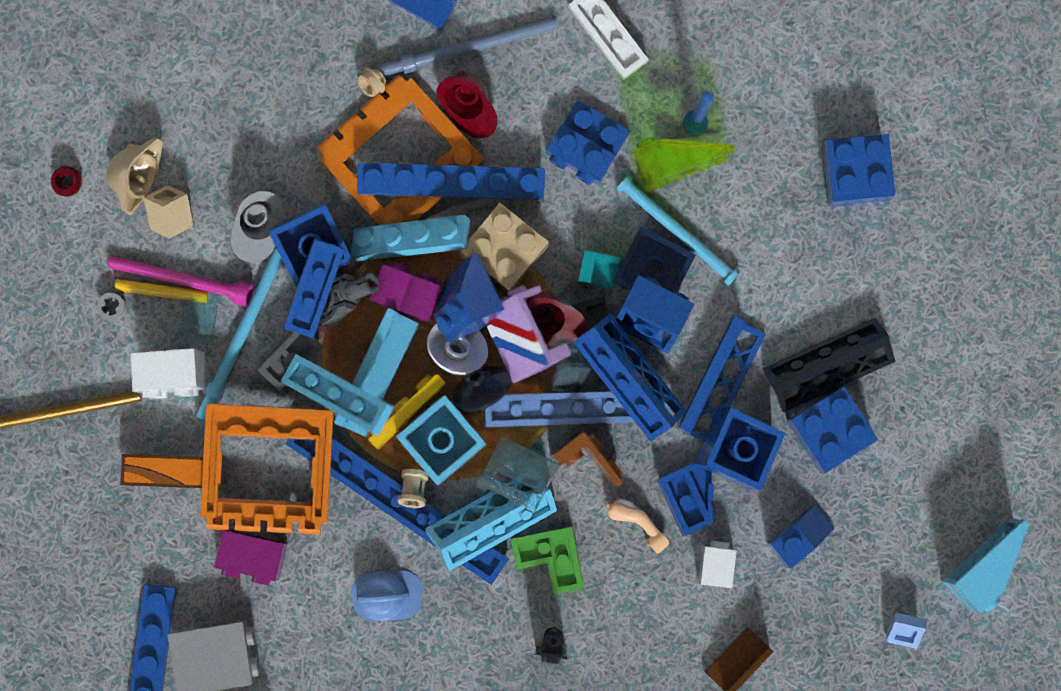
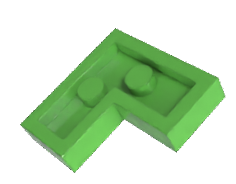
(552, 548)

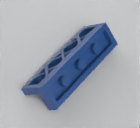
(713, 371)
(628, 379)

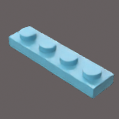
(410, 238)
(337, 394)

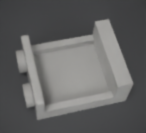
(214, 657)

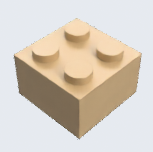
(506, 248)

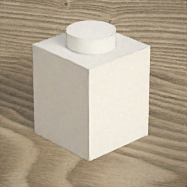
(717, 565)

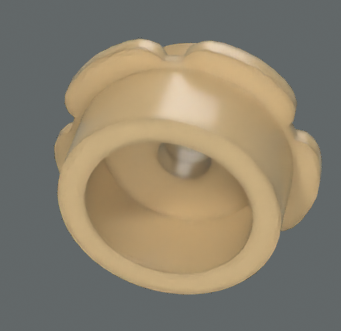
(371, 82)

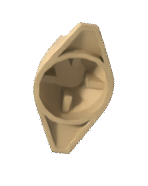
(134, 173)

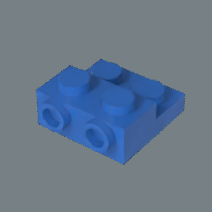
(587, 143)

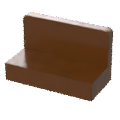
(739, 661)

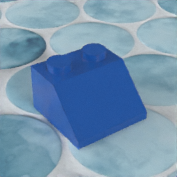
(466, 300)
(654, 313)

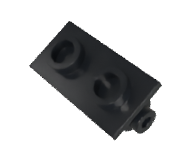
(552, 646)

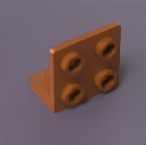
(572, 452)

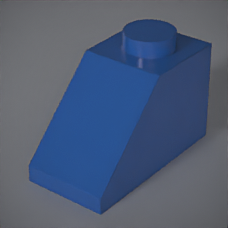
(801, 537)

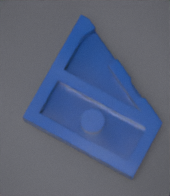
(689, 497)

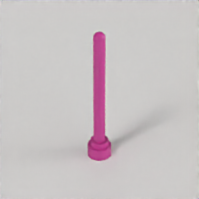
(237, 292)

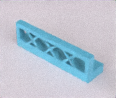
(382, 360)
(489, 530)

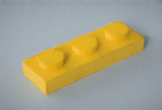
(406, 408)

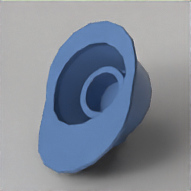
(387, 595)

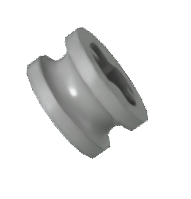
(103, 303)

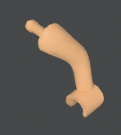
(622, 512)

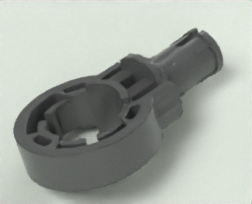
(343, 294)

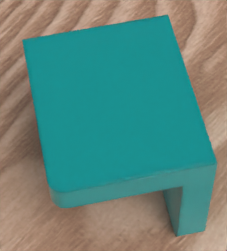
(598, 270)

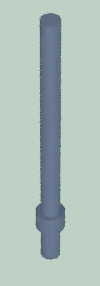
(409, 62)

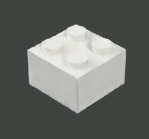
(168, 371)

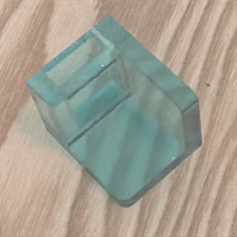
(570, 371)

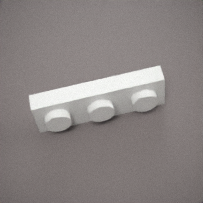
(609, 35)

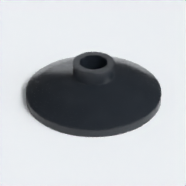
(482, 388)

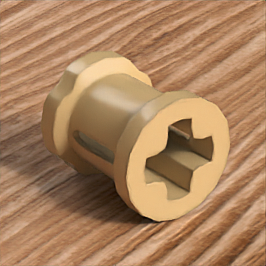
(413, 488)

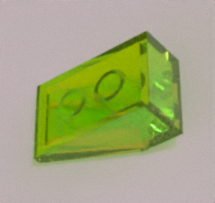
(672, 160)

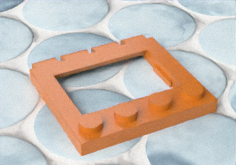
(379, 113)
(269, 423)

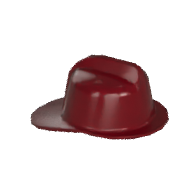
(468, 104)
(555, 319)

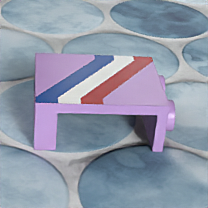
(520, 339)

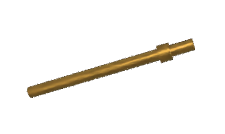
(69, 409)

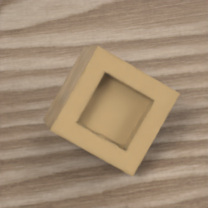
(168, 211)

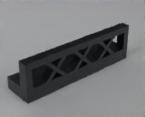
(828, 359)

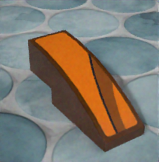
(161, 471)

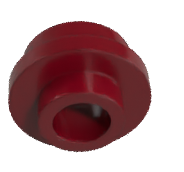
(57, 177)

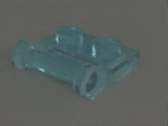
(521, 466)

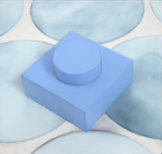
(906, 630)

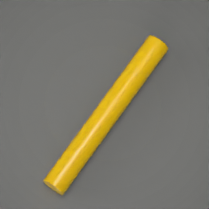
(161, 291)

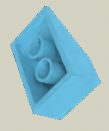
(987, 570)

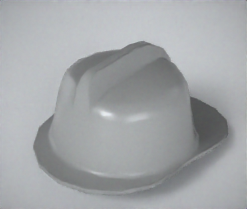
(252, 218)

